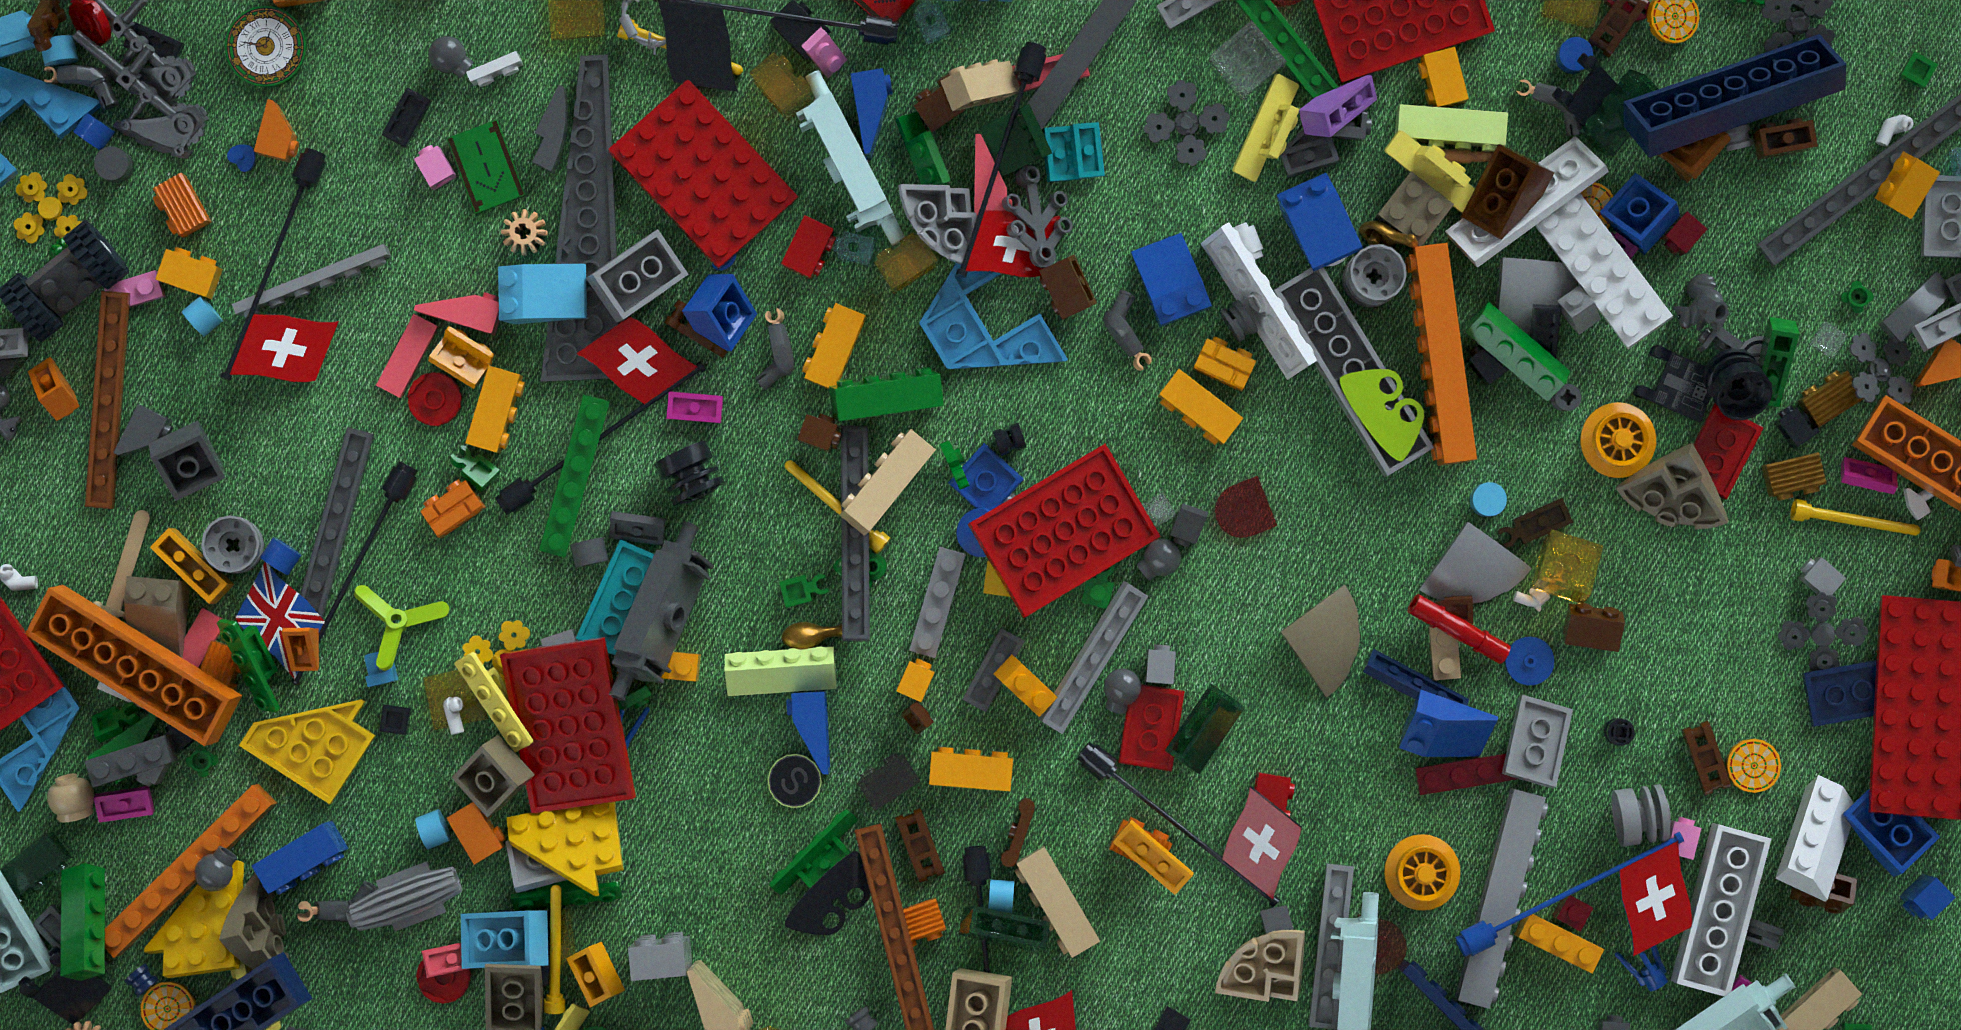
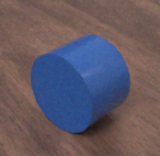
(1570, 52)
(93, 131)
(280, 556)

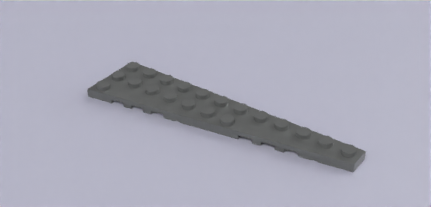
(586, 222)

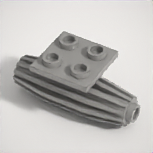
(405, 898)

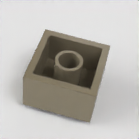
(1414, 208)
(493, 776)

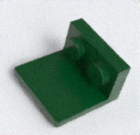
(1024, 143)

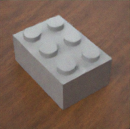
(637, 276)
(660, 957)

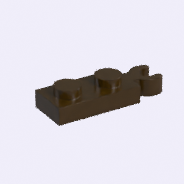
(1538, 523)

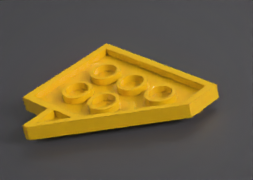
(312, 746)
(571, 842)
(194, 930)

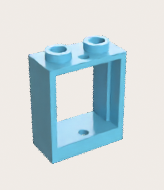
(15, 34)

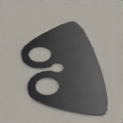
(817, 901)

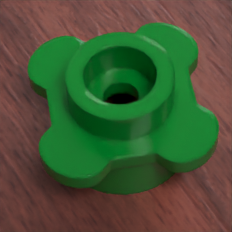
(1857, 289)
(194, 760)

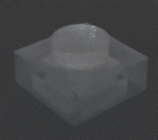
(1828, 339)
(1159, 509)

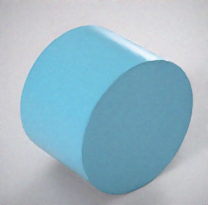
(62, 51)
(202, 316)
(1488, 499)
(433, 829)
(1001, 895)

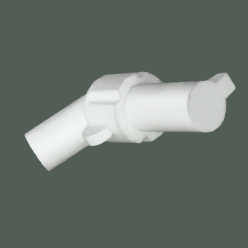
(1535, 599)

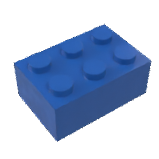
(300, 858)

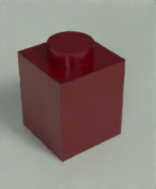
(1683, 234)
(1572, 912)

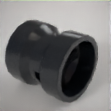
(1003, 441)
(1614, 731)

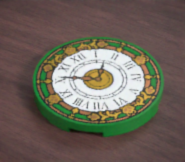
(266, 46)

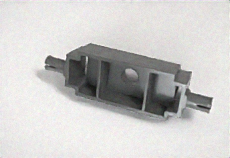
(659, 612)

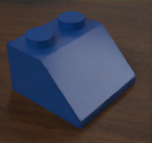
(1641, 213)
(720, 310)

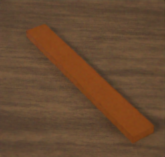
(107, 399)
(893, 928)

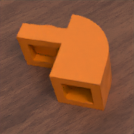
(1946, 576)

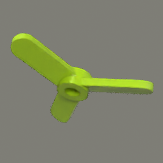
(394, 630)

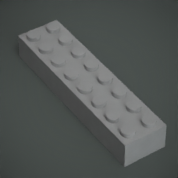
(1340, 350)

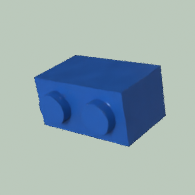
(1926, 897)

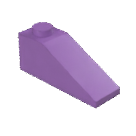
(1336, 108)

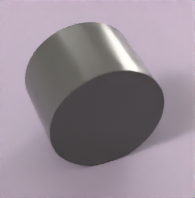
(113, 164)
(589, 552)

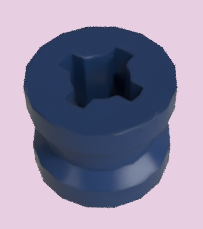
(141, 980)

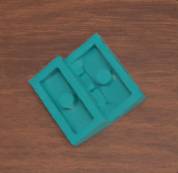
(1074, 152)

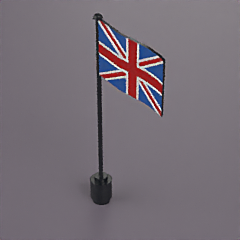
(277, 605)

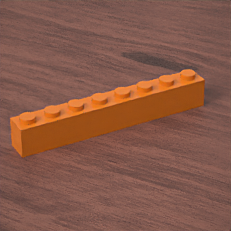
(180, 874)

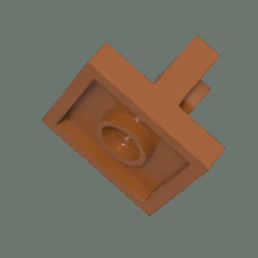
(1694, 157)

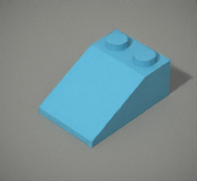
(542, 292)
(504, 938)

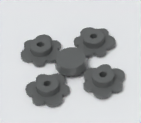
(1796, 22)
(1186, 123)
(1880, 370)
(1822, 633)

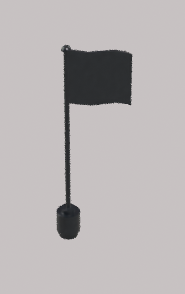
(701, 41)

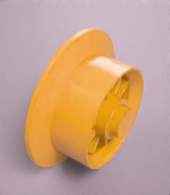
(1618, 440)
(1422, 872)

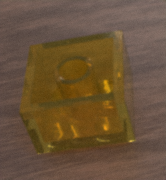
(780, 86)
(905, 263)
(1567, 566)

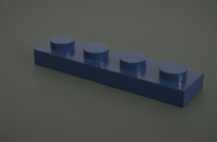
(1406, 679)

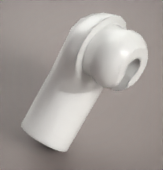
(451, 708)

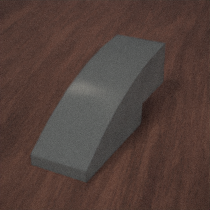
(553, 131)
(1916, 308)

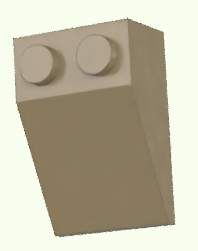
(158, 610)
(513, 997)

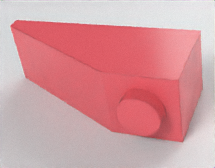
(983, 168)
(468, 311)

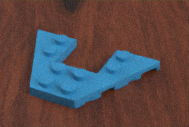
(54, 105)
(965, 342)
(48, 725)

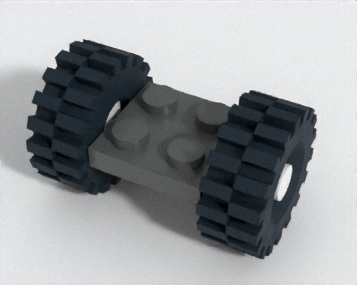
(63, 281)

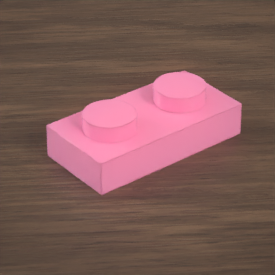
(824, 52)
(141, 288)

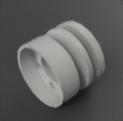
(1386, 268)
(216, 544)
(1645, 814)

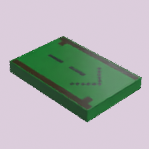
(486, 167)

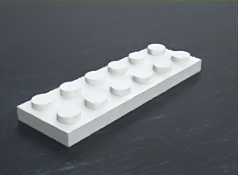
(1574, 171)
(1604, 271)
(1254, 291)

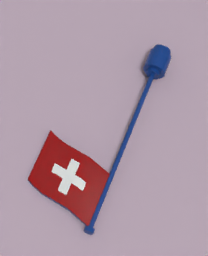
(1650, 893)

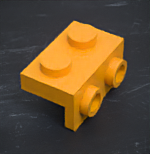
(462, 357)

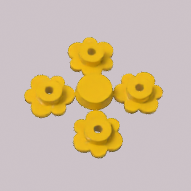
(48, 207)
(505, 636)

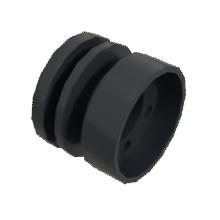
(1737, 384)
(689, 473)

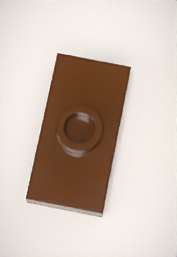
(917, 717)

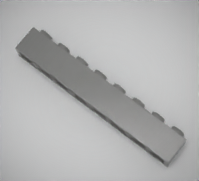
(1501, 894)

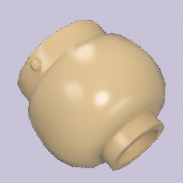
(71, 798)

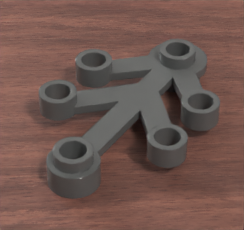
(1035, 219)

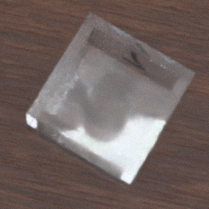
(1247, 60)

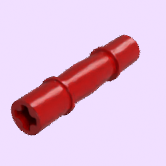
(1459, 629)

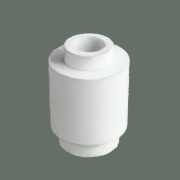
(1250, 239)

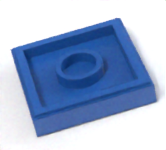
(989, 479)

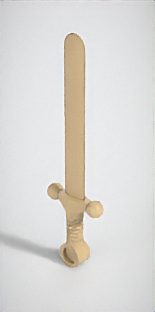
(126, 564)

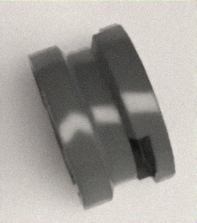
(1238, 321)
(1769, 934)

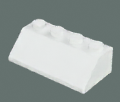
(1816, 839)

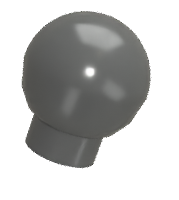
(449, 56)
(1160, 559)
(1121, 689)
(215, 870)

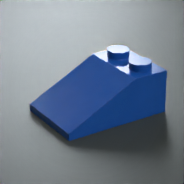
(871, 99)
(1319, 222)
(1171, 280)
(811, 720)
(1445, 728)
(1891, 838)

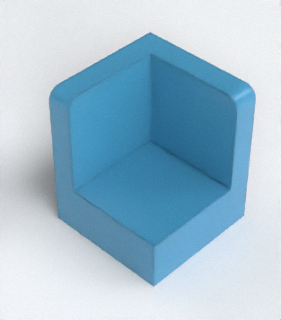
(377, 676)

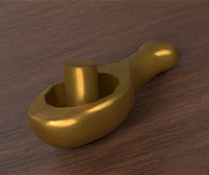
(1381, 233)
(808, 635)

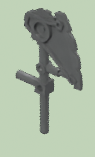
(167, 75)
(167, 133)

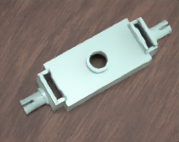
(847, 161)
(1356, 980)
(1744, 1009)

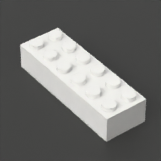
(1721, 909)

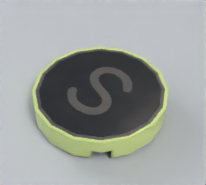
(794, 780)

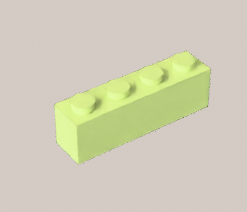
(1453, 126)
(780, 671)

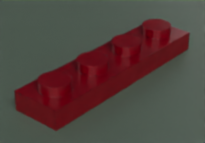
(1461, 774)

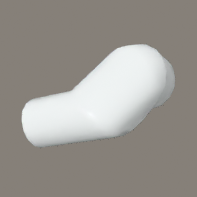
(1893, 126)
(15, 581)

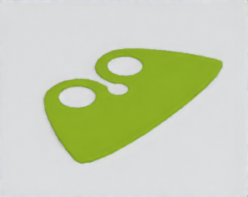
(1369, 405)

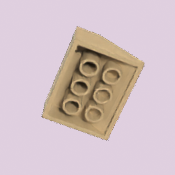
(715, 1002)

